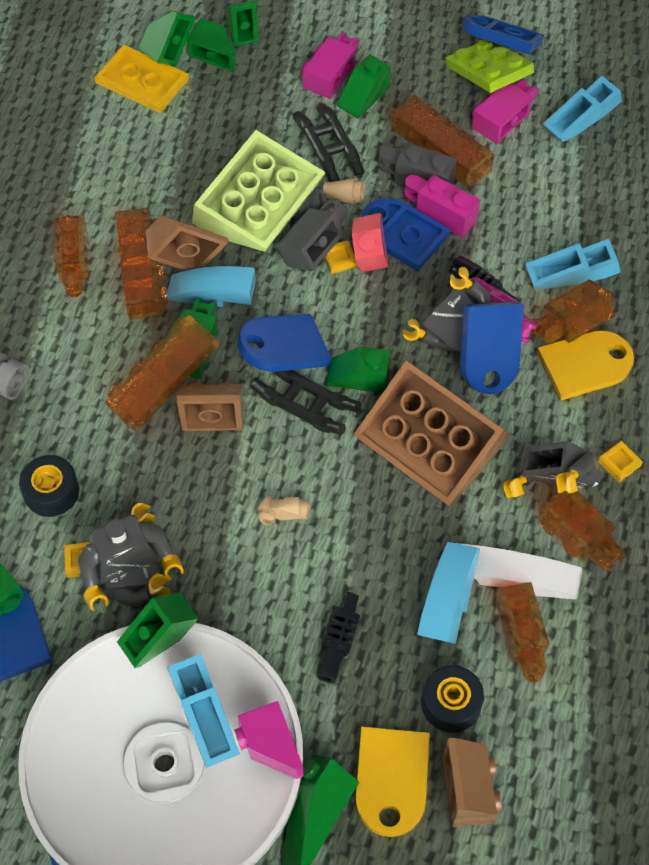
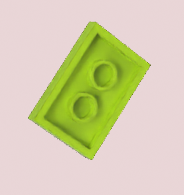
(489, 65)

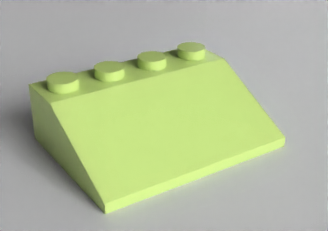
(256, 193)

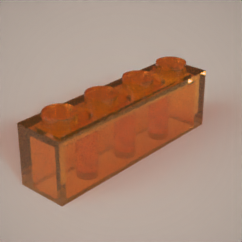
(430, 130)
(140, 275)
(162, 372)

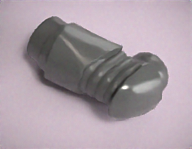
(314, 201)

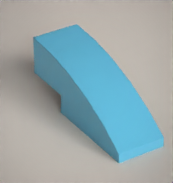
(583, 109)
(574, 266)
(213, 285)
(449, 593)
(203, 710)

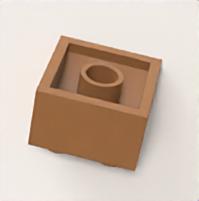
(182, 243)
(210, 407)
(469, 783)

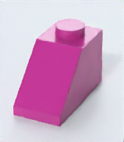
(269, 739)

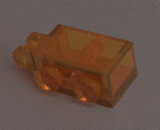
(72, 253)
(575, 313)
(581, 529)
(523, 629)

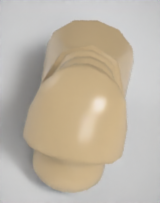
(283, 509)

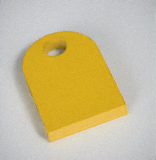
(586, 363)
(393, 777)

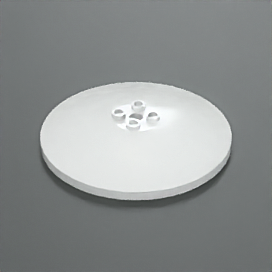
(95, 749)

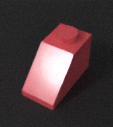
(369, 242)

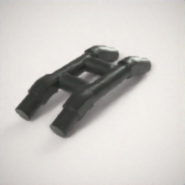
(324, 152)
(312, 414)

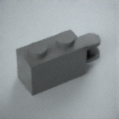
(416, 161)
(313, 236)

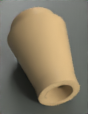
(346, 191)

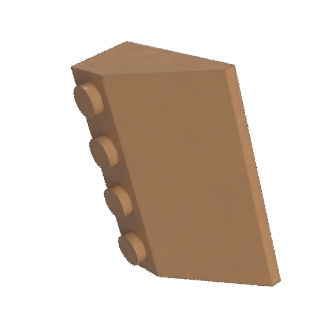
(431, 433)

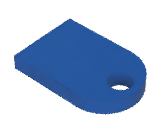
(502, 33)
(408, 232)
(284, 343)
(491, 344)
(22, 640)

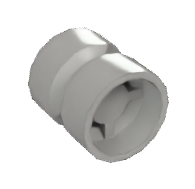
(13, 376)

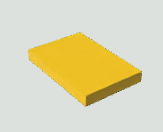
(141, 78)

